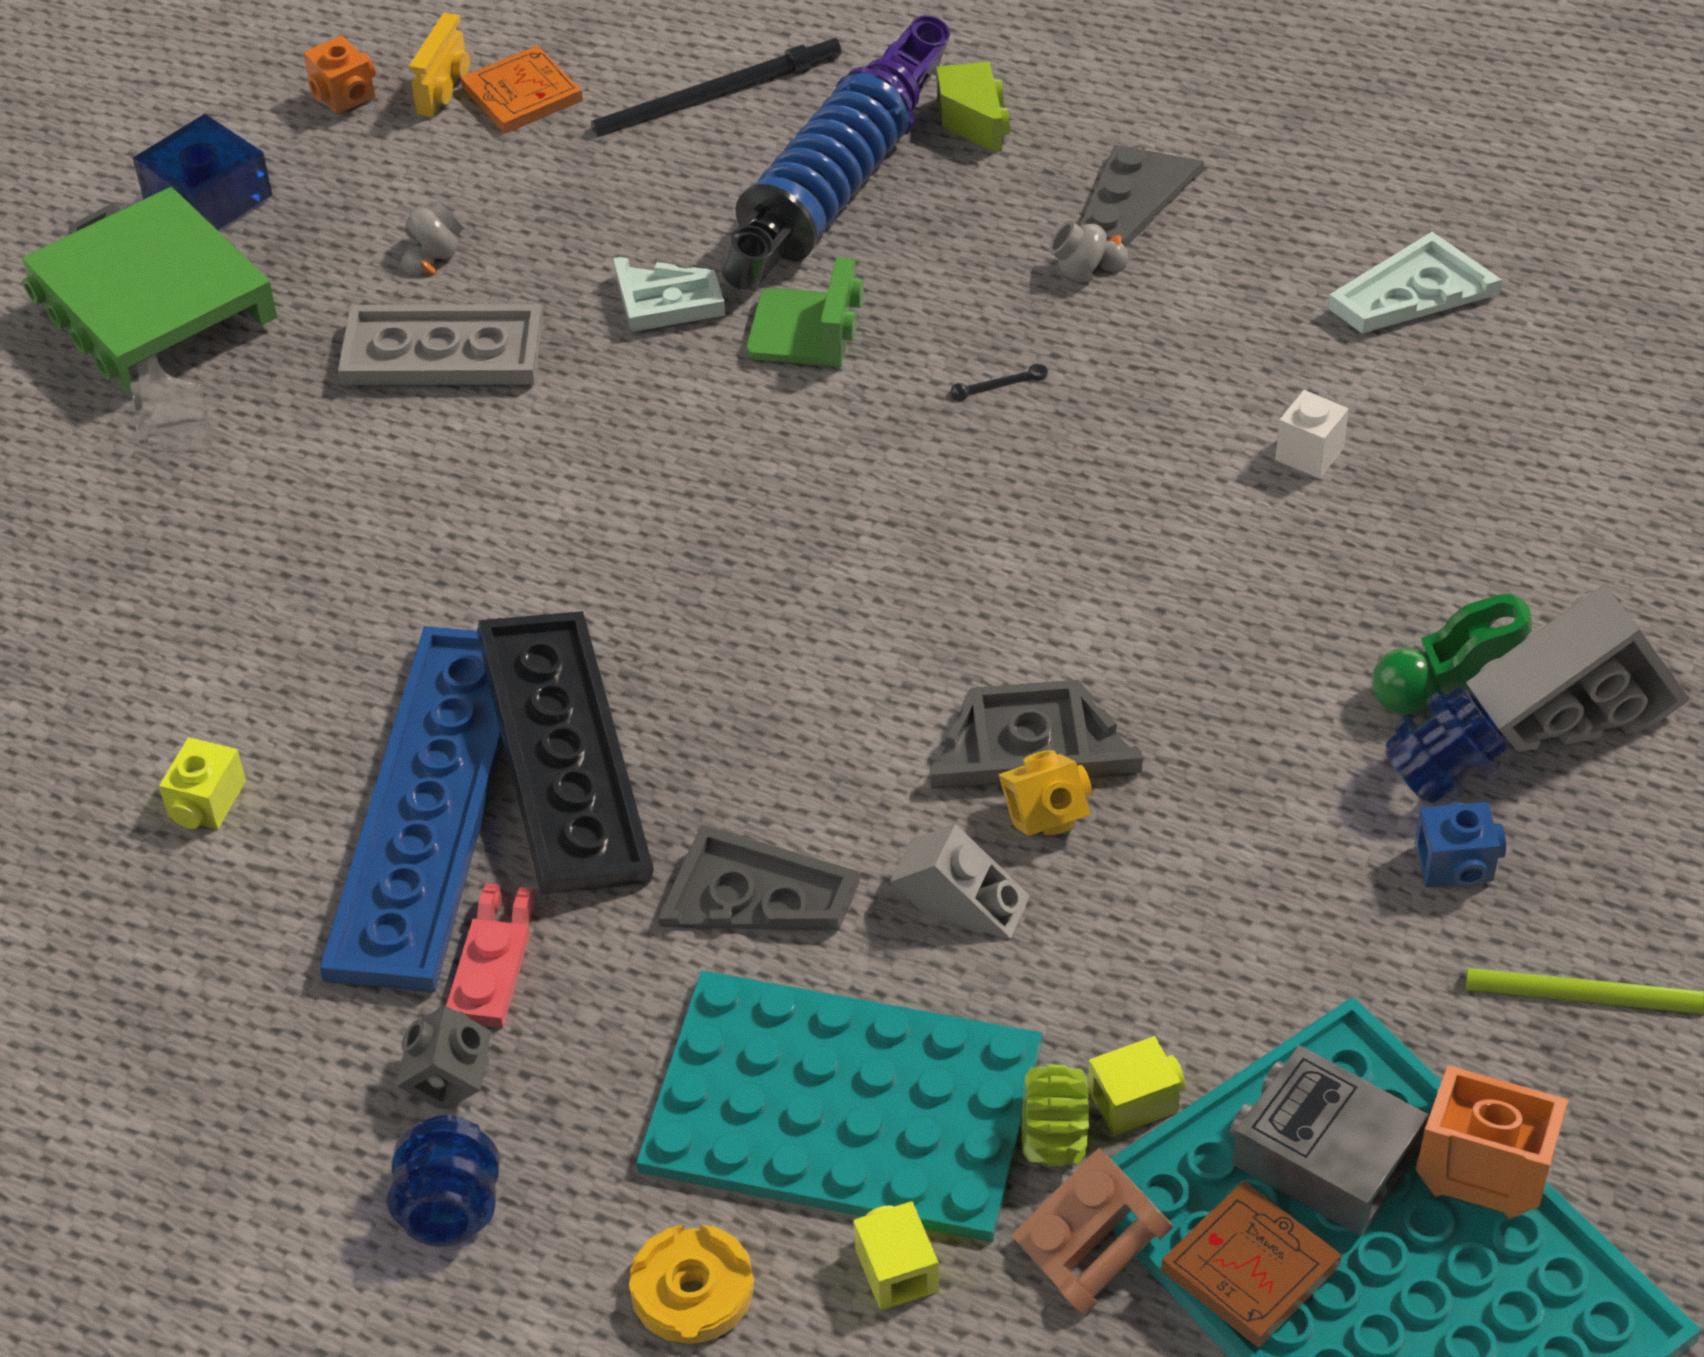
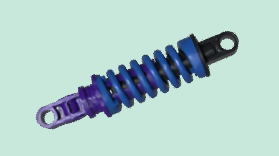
(832, 155)

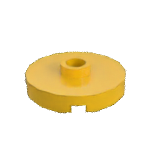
(686, 1256)

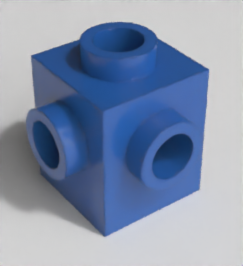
(1458, 844)

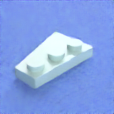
(1413, 284)

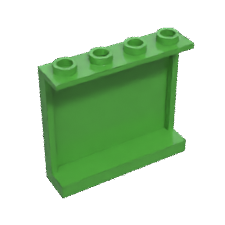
(143, 282)

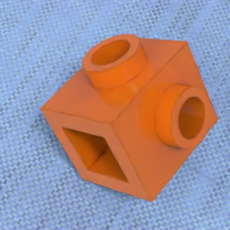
(339, 74)

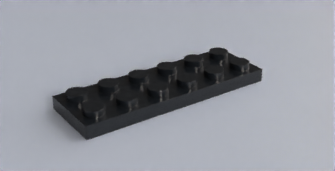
(563, 753)

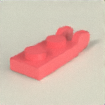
(492, 958)

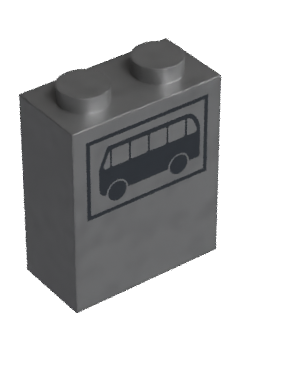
(1328, 1139)

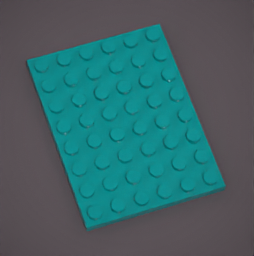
(1428, 1268)

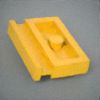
(439, 65)

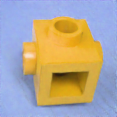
(1046, 793)

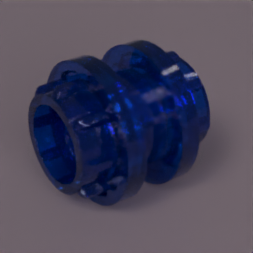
(1445, 745)
(443, 1180)

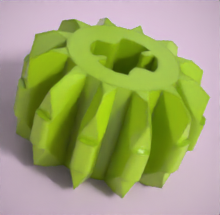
(1055, 1115)

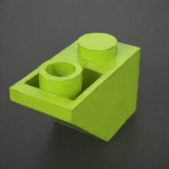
(971, 103)

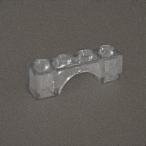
(173, 409)

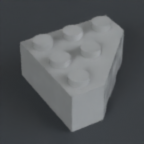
(1578, 678)

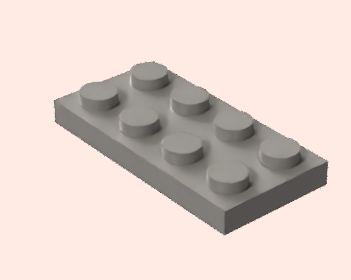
(441, 344)

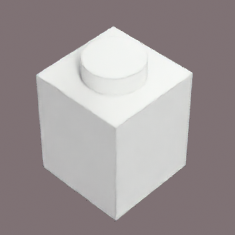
(1311, 434)

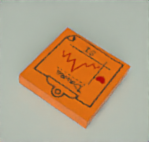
(521, 89)

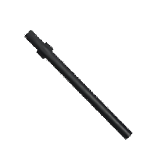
(795, 59)

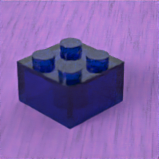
(208, 168)

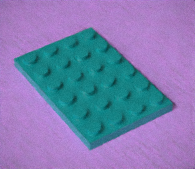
(842, 1104)

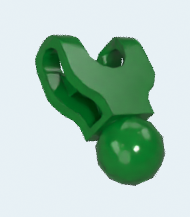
(1451, 655)

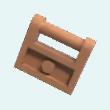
(1080, 1218)

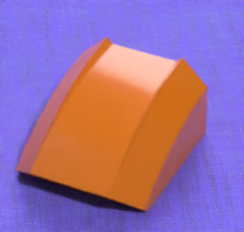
(1490, 1142)

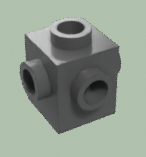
(444, 1058)

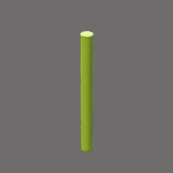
(1585, 990)

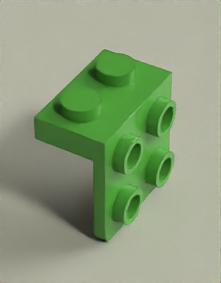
(808, 324)

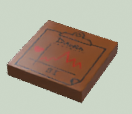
(1251, 1263)

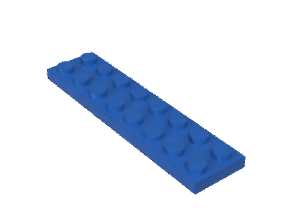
(419, 822)

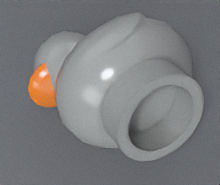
(436, 232)
(1085, 247)

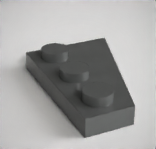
(1136, 188)
(756, 886)

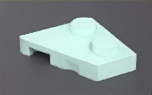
(667, 294)

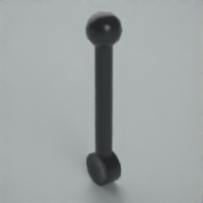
(1035, 372)

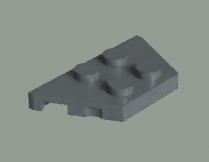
(1017, 720)

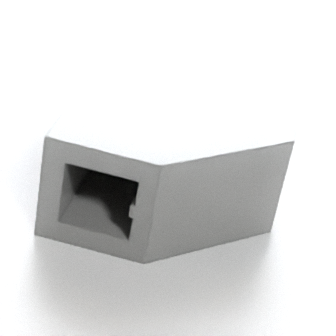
(959, 882)

